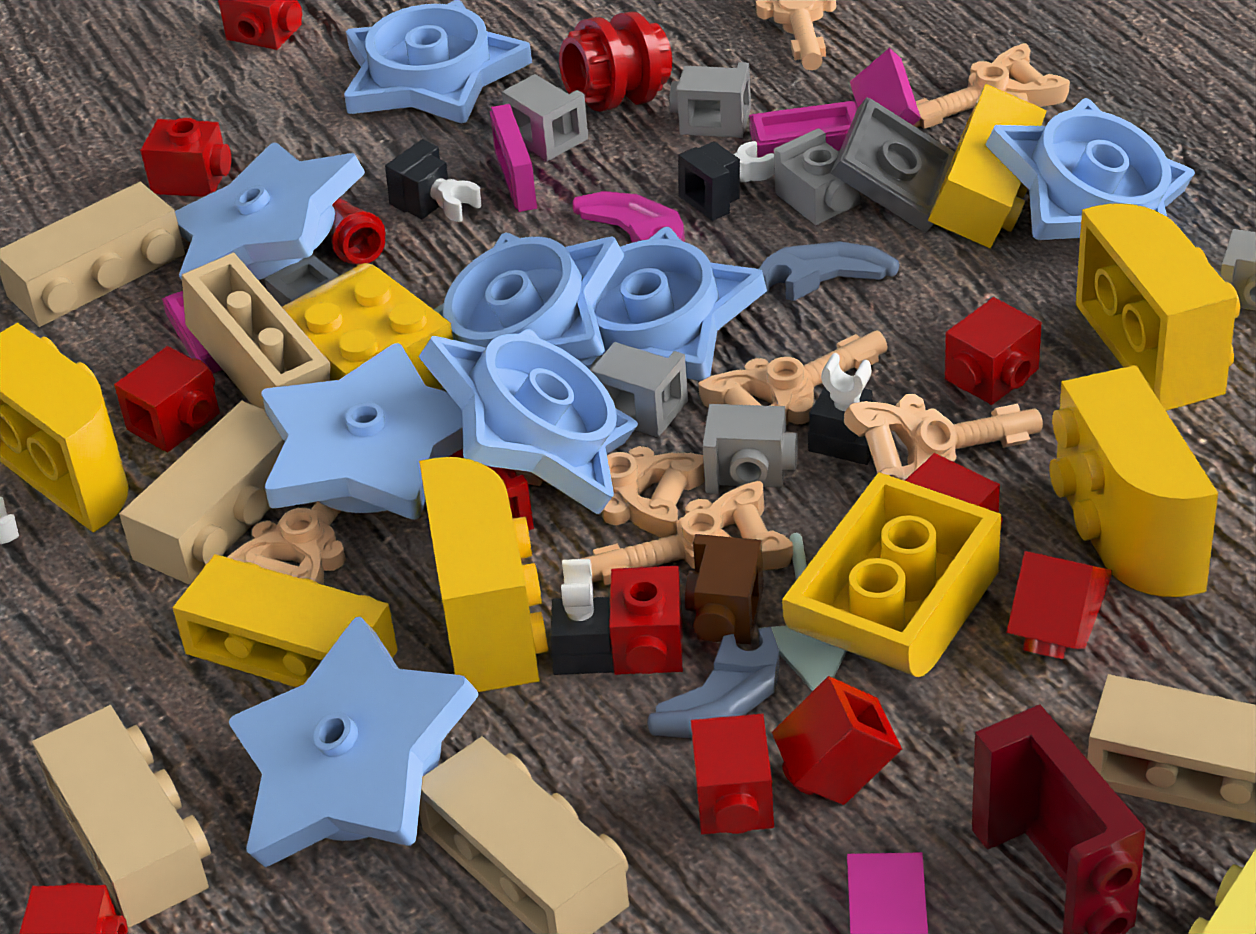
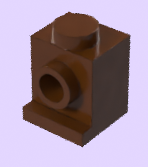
(725, 587)

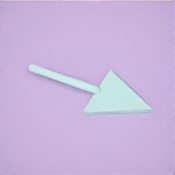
(807, 656)

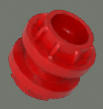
(615, 60)

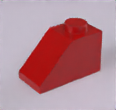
(1056, 603)

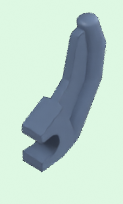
(808, 265)
(732, 689)

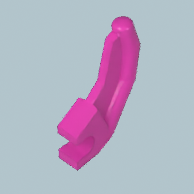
(631, 212)

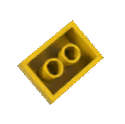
(1156, 302)
(364, 315)
(58, 429)
(1133, 483)
(482, 574)
(897, 575)

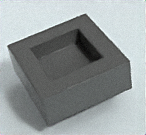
(298, 279)

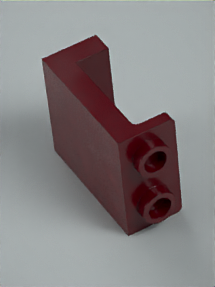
(1043, 786)

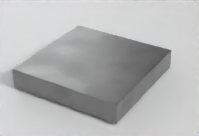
(893, 163)

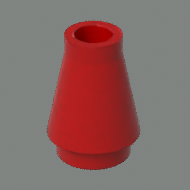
(356, 234)

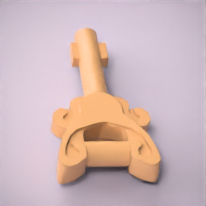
(798, 19)
(1014, 64)
(786, 379)
(930, 432)
(637, 471)
(739, 507)
(300, 537)

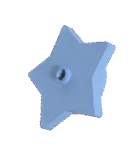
(429, 61)
(1086, 162)
(269, 212)
(536, 288)
(673, 300)
(533, 411)
(361, 438)
(347, 748)

